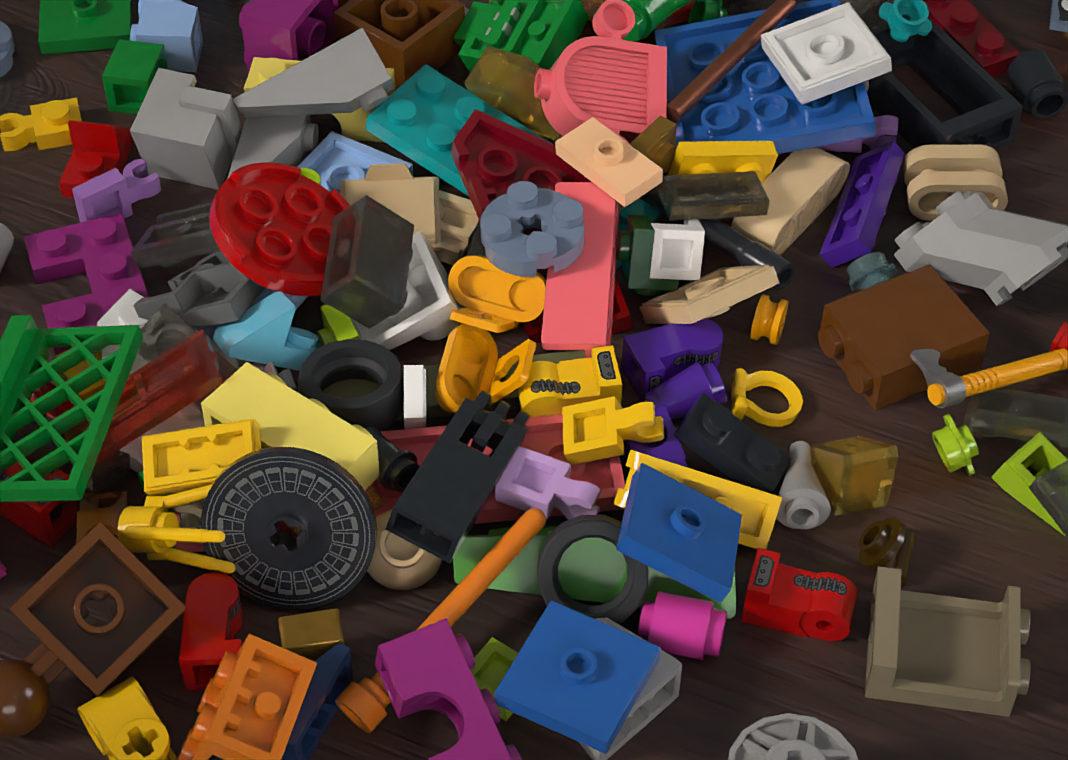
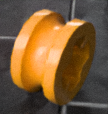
(769, 319)

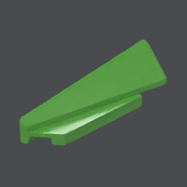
(586, 571)

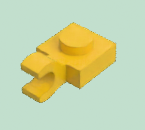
(599, 426)

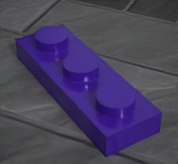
(862, 205)

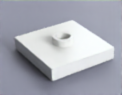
(826, 53)

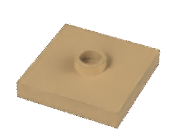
(709, 295)

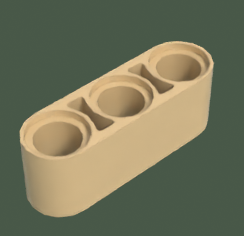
(797, 196)

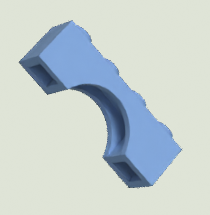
(174, 26)

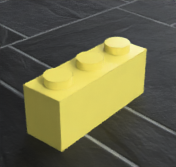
(292, 421)

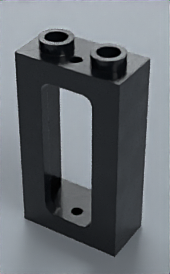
(985, 108)

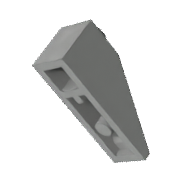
(329, 82)
(275, 140)

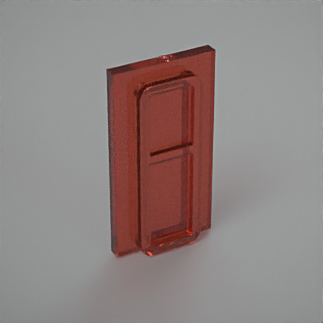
(159, 392)

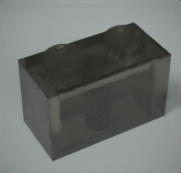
(368, 262)

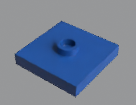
(680, 533)
(577, 676)

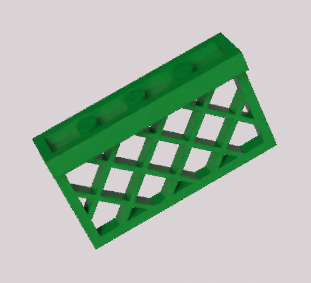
(25, 369)

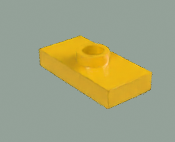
(195, 455)

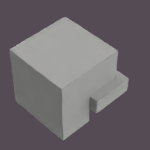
(186, 130)

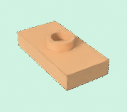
(609, 161)

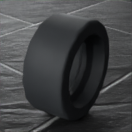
(355, 360)
(561, 539)

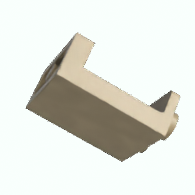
(946, 648)

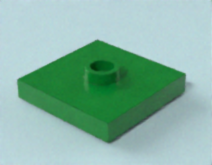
(83, 25)

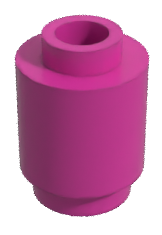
(683, 625)

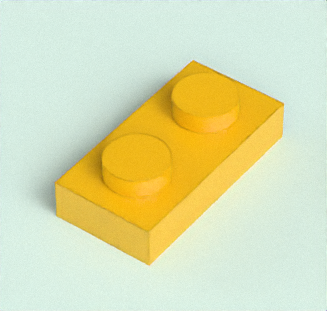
(724, 157)

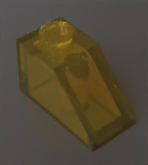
(508, 85)

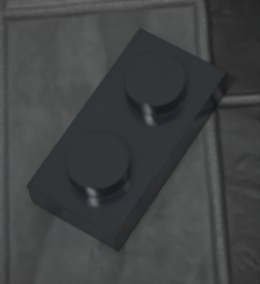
(732, 445)

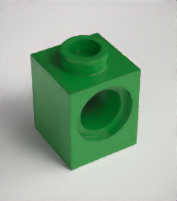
(131, 74)

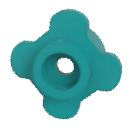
(906, 18)

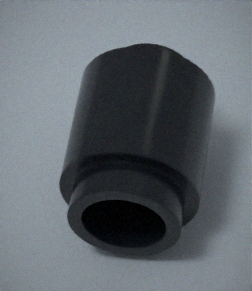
(1038, 84)

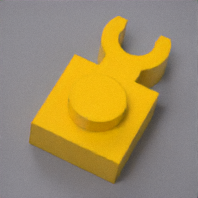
(45, 125)

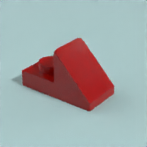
(95, 152)

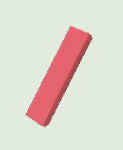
(582, 295)

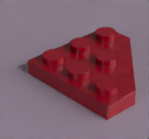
(496, 155)

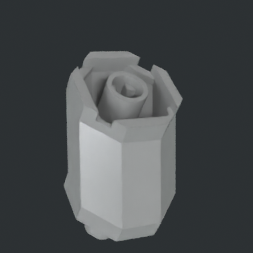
(984, 246)

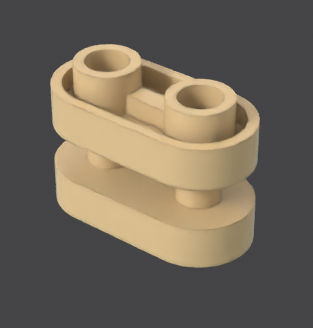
(942, 170)

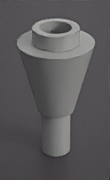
(803, 499)

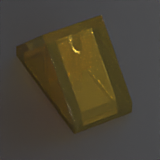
(855, 472)

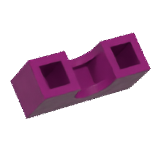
(433, 673)

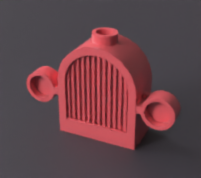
(606, 78)

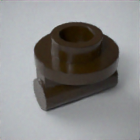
(887, 545)

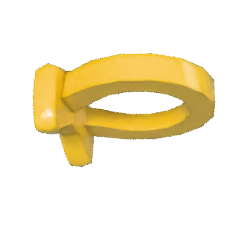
(745, 382)

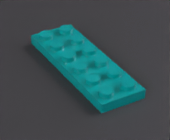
(427, 117)

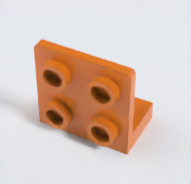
(250, 704)

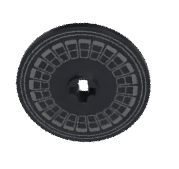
(305, 492)

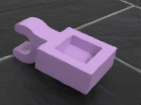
(545, 483)

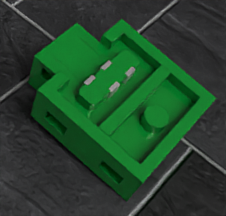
(521, 27)

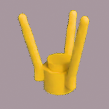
(155, 530)

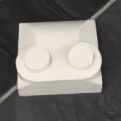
(427, 303)

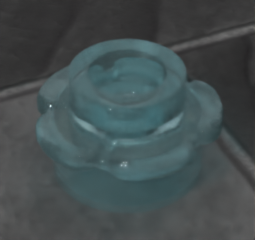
(869, 271)

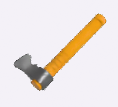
(949, 389)

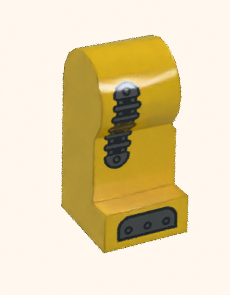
(570, 382)

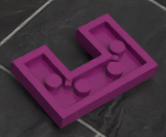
(93, 247)

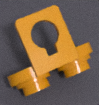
(494, 297)
(472, 366)

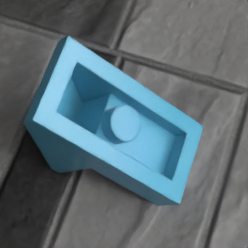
(266, 335)

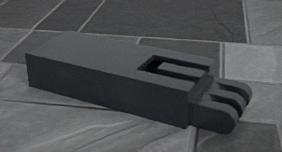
(457, 478)

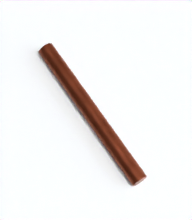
(728, 59)

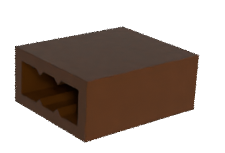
(881, 326)

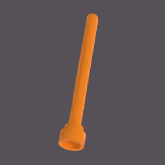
(367, 700)

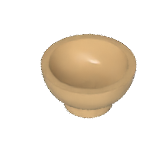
(398, 562)

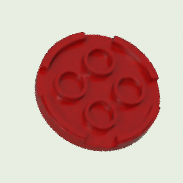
(276, 226)

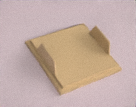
(406, 195)

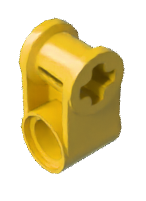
(126, 724)

